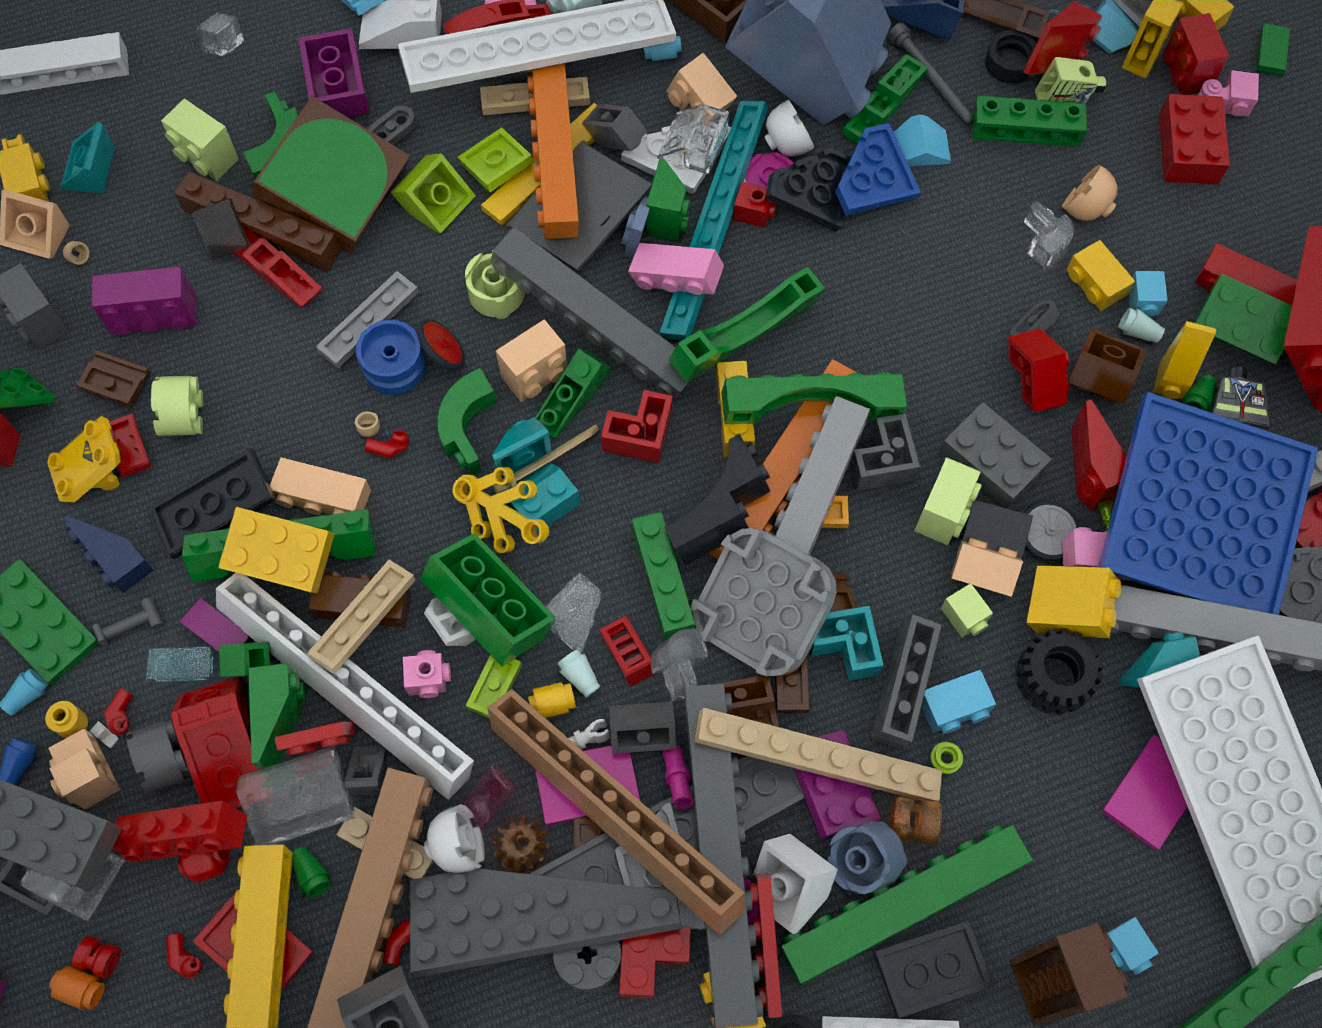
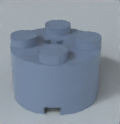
(867, 857)

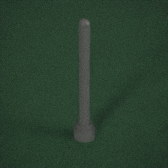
(901, 36)

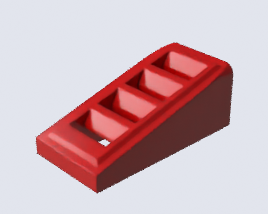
(636, 668)

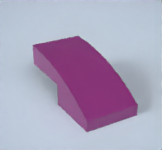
(212, 626)

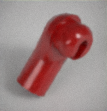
(390, 448)
(115, 712)
(395, 942)
(179, 960)

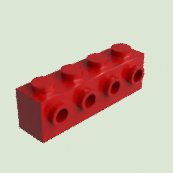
(180, 831)

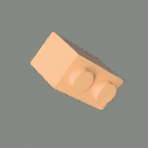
(987, 567)

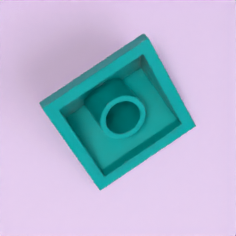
(89, 161)

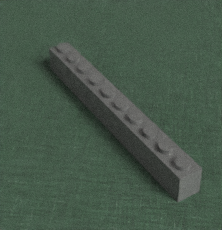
(719, 842)

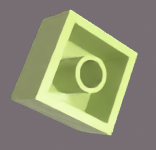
(200, 140)
(949, 502)

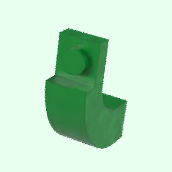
(284, 119)
(458, 407)

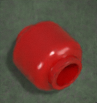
(203, 866)

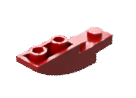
(494, 14)

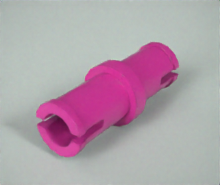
(678, 778)

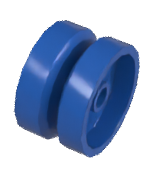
(391, 357)

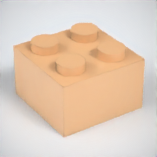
(532, 361)

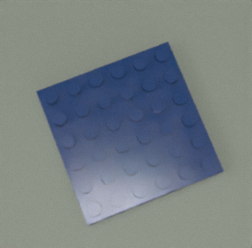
(1208, 506)

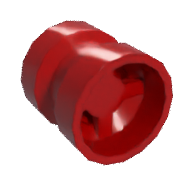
(96, 957)

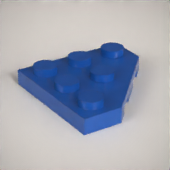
(876, 173)

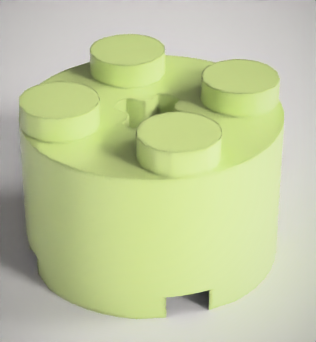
(489, 291)
(176, 405)

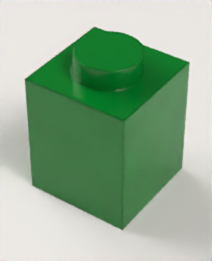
(237, 658)

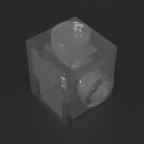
(220, 34)

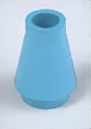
(23, 691)

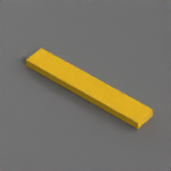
(521, 187)

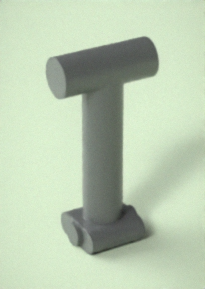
(149, 614)

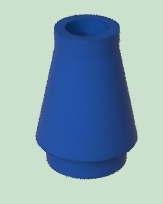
(16, 760)

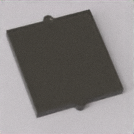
(220, 229)

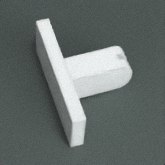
(104, 735)

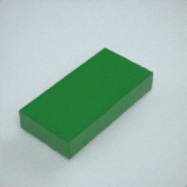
(1272, 49)

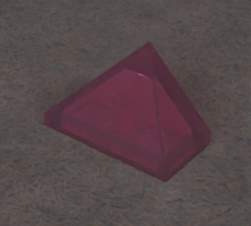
(489, 795)

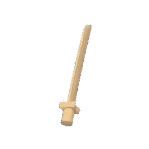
(546, 459)

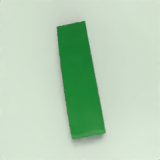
(887, 98)

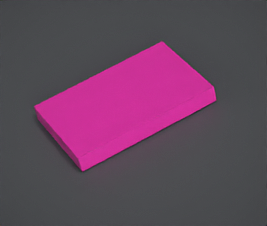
(1148, 797)
(560, 809)

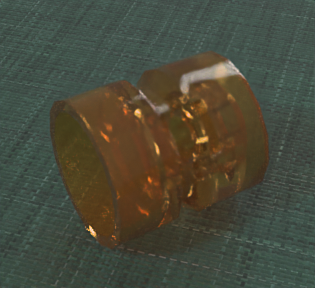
(927, 820)

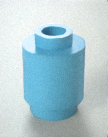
(663, 51)

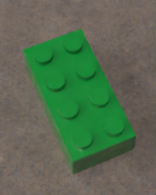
(487, 599)

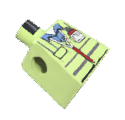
(1069, 81)

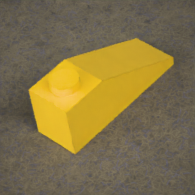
(1183, 360)

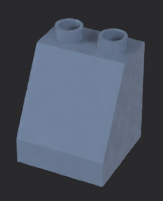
(814, 50)

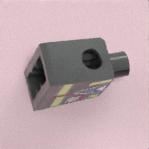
(1241, 399)

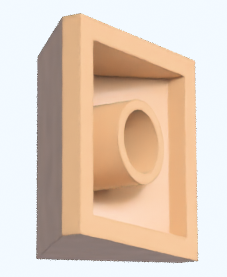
(31, 224)

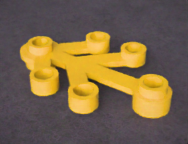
(496, 508)

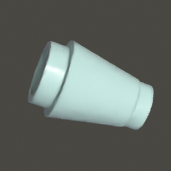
(1139, 325)
(579, 672)

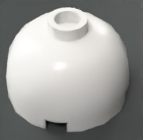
(787, 131)
(454, 841)

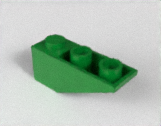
(572, 391)

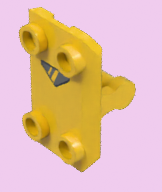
(86, 462)

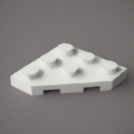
(645, 159)

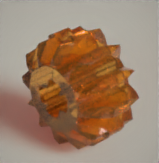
(532, 838)

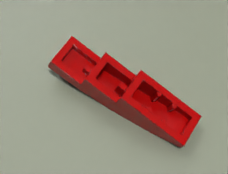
(278, 270)

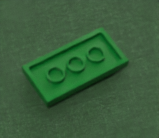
(41, 624)

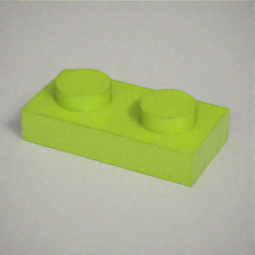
(492, 685)

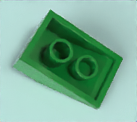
(274, 709)

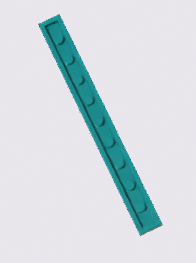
(717, 209)

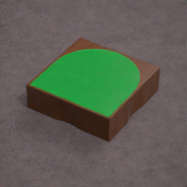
(331, 173)

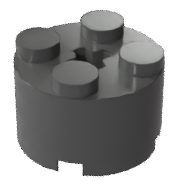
(157, 756)
(592, 976)

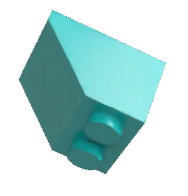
(553, 498)

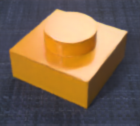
(838, 513)

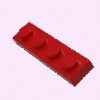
(765, 931)

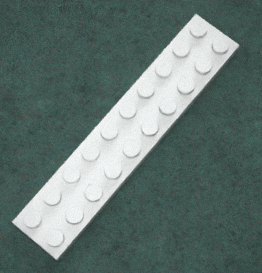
(535, 43)

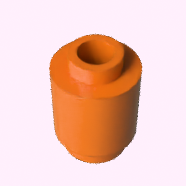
(76, 988)

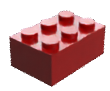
(1193, 139)

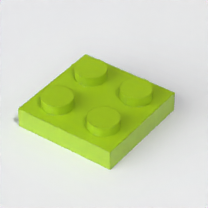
(496, 159)

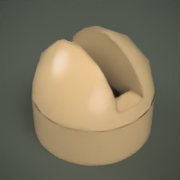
(78, 247)
(367, 424)

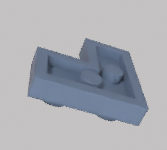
(635, 227)

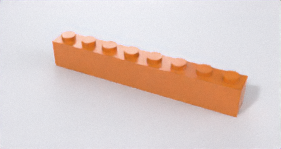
(553, 151)
(785, 460)

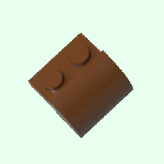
(753, 699)

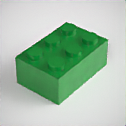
(1246, 318)

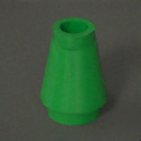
(1201, 393)
(309, 873)

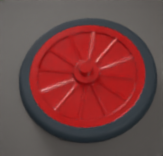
(440, 344)

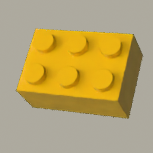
(276, 550)

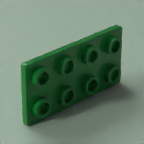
(21, 389)

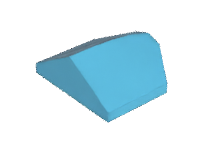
(1116, 27)
(923, 142)

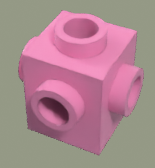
(426, 674)

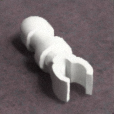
(590, 734)

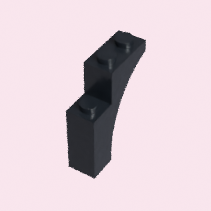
(723, 509)

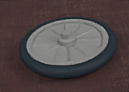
(1048, 528)

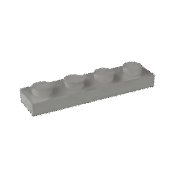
(379, 306)

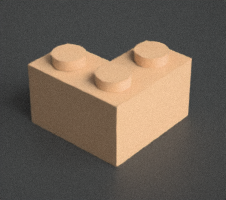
(700, 84)
(81, 770)

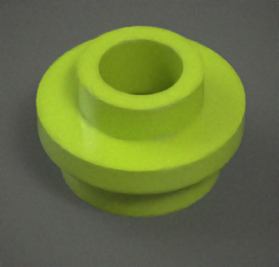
(950, 749)

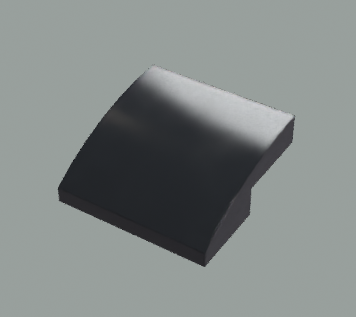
(998, 527)

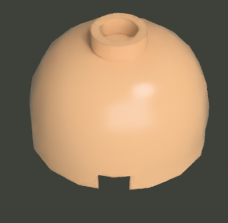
(1093, 195)

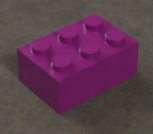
(334, 71)
(144, 300)

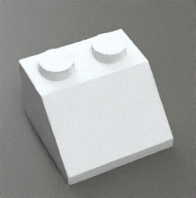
(798, 880)

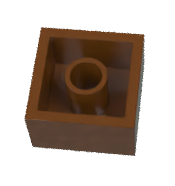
(1107, 366)

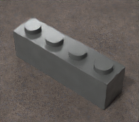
(906, 682)

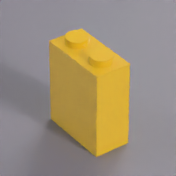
(1074, 600)

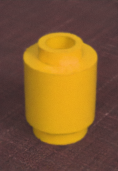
(552, 699)
(66, 719)

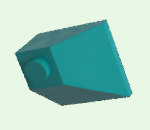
(522, 445)
(1160, 656)

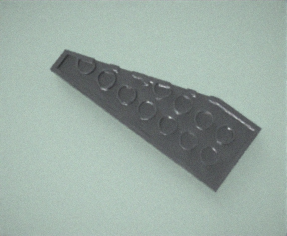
(511, 916)

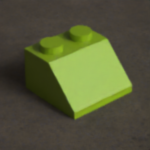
(433, 192)

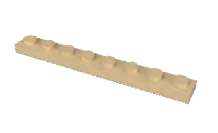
(817, 755)

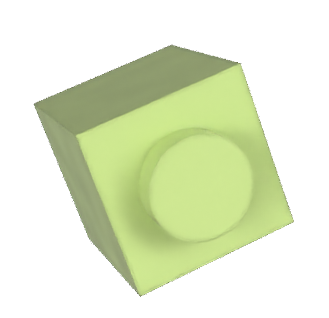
(967, 611)

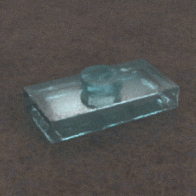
(180, 664)

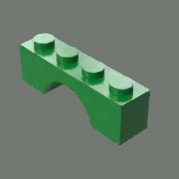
(663, 574)

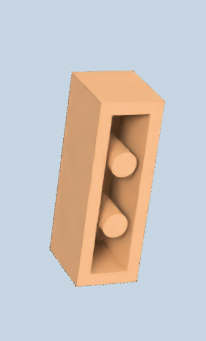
(318, 488)

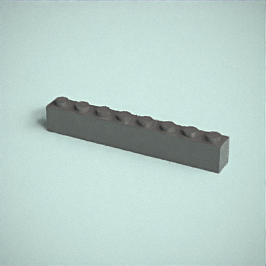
(588, 310)

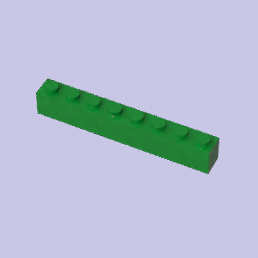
(905, 904)

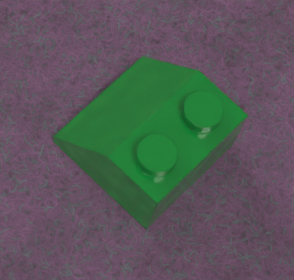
(667, 205)

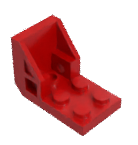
(215, 738)

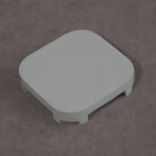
(764, 601)

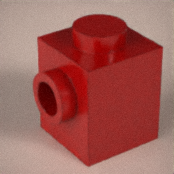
(752, 206)

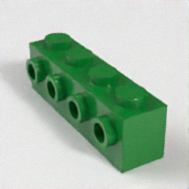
(1029, 121)

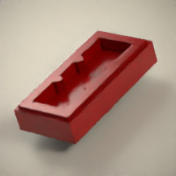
(130, 445)

